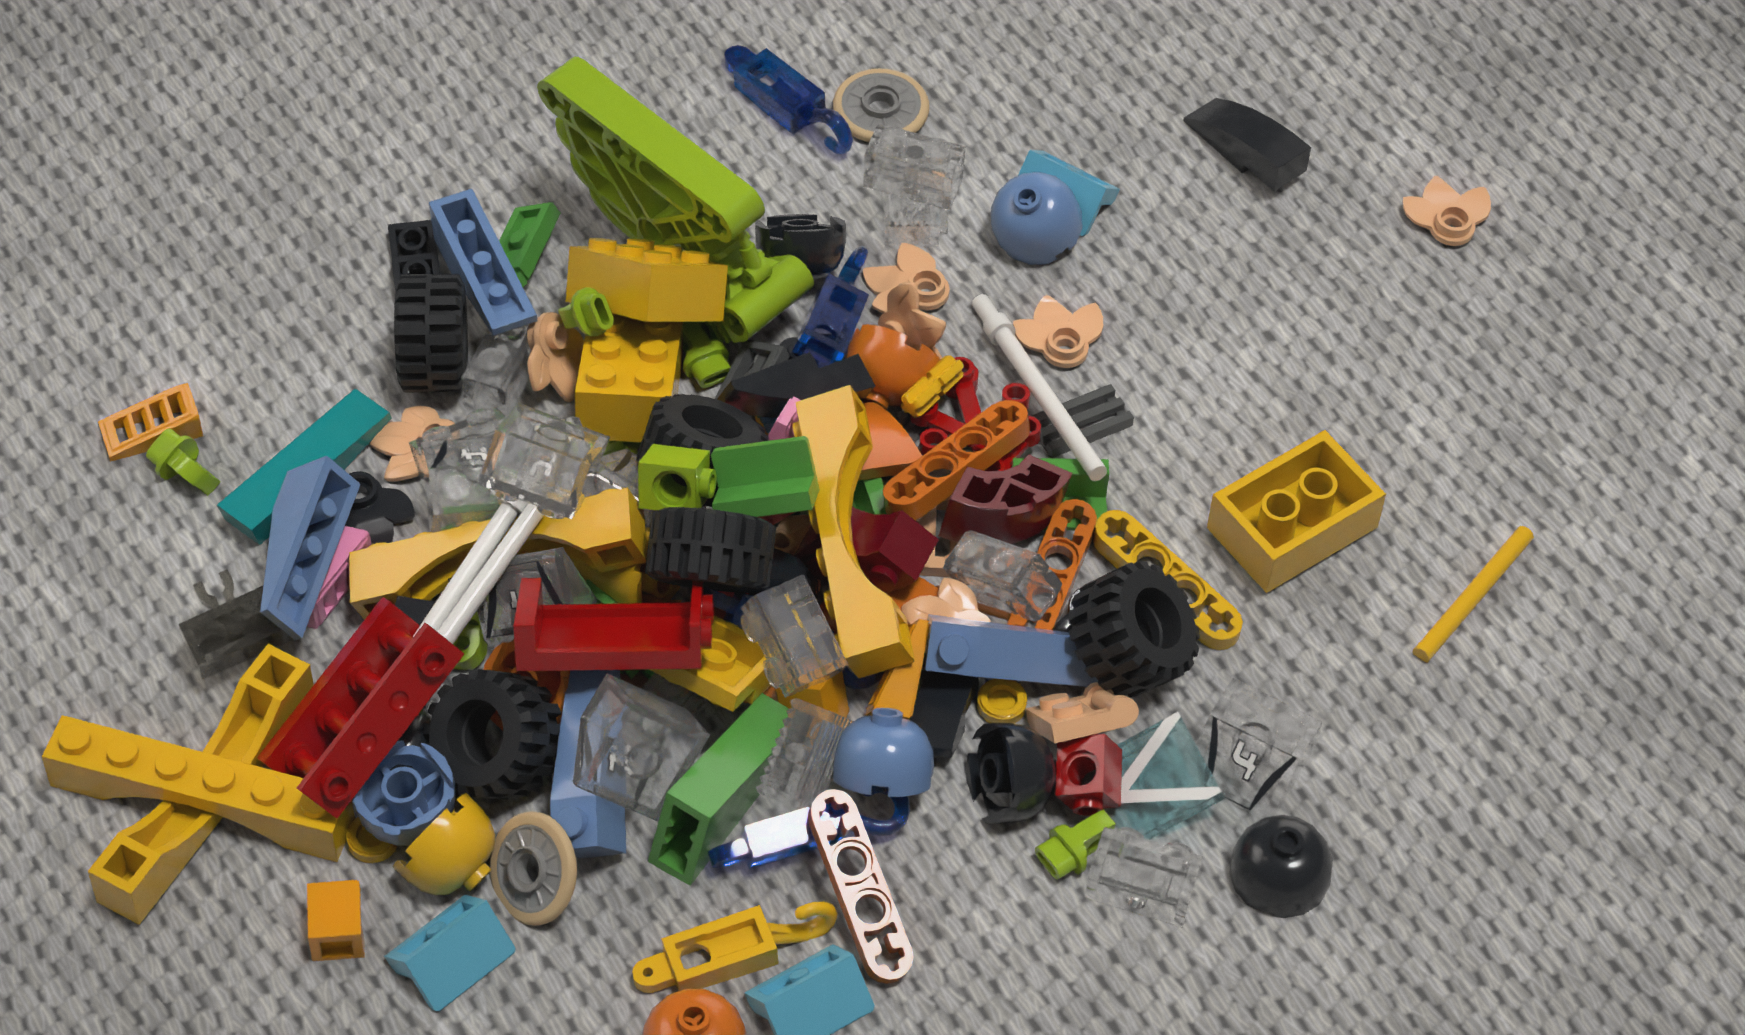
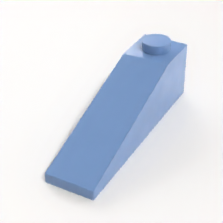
(479, 259)
(303, 540)
(1002, 652)
(590, 821)

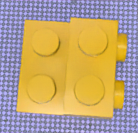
(728, 671)

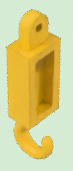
(736, 947)

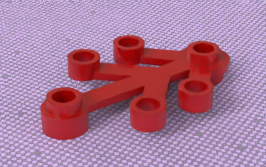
(965, 391)

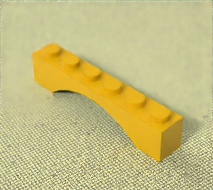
(602, 536)
(868, 621)
(123, 765)
(154, 850)

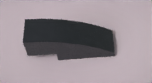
(1251, 141)
(770, 389)

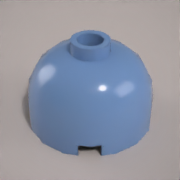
(1036, 218)
(884, 753)
(405, 800)

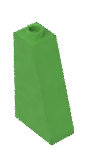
(716, 791)

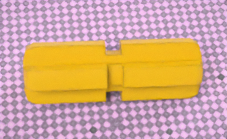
(930, 388)

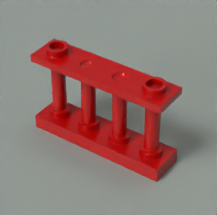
(361, 706)

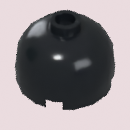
(802, 236)
(1011, 762)
(1281, 866)

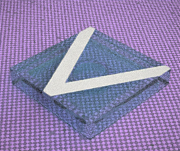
(1164, 778)

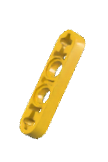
(1145, 544)

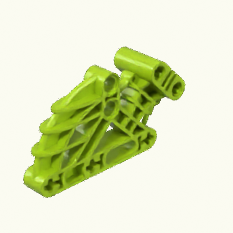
(670, 192)

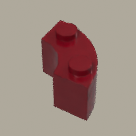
(1006, 503)
(887, 546)

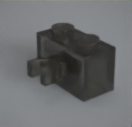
(228, 631)

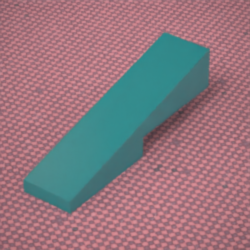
(336, 434)

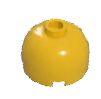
(450, 851)

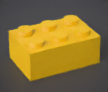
(649, 280)
(626, 375)
(1295, 511)

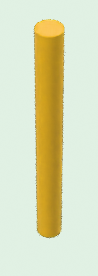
(1473, 594)

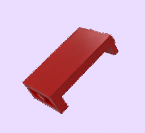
(610, 634)

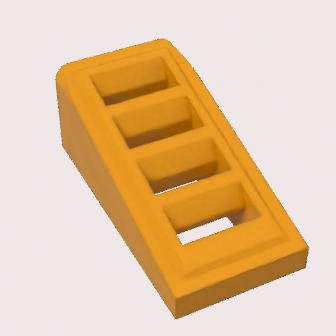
(160, 405)
(900, 684)

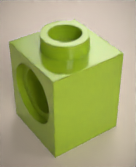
(661, 491)

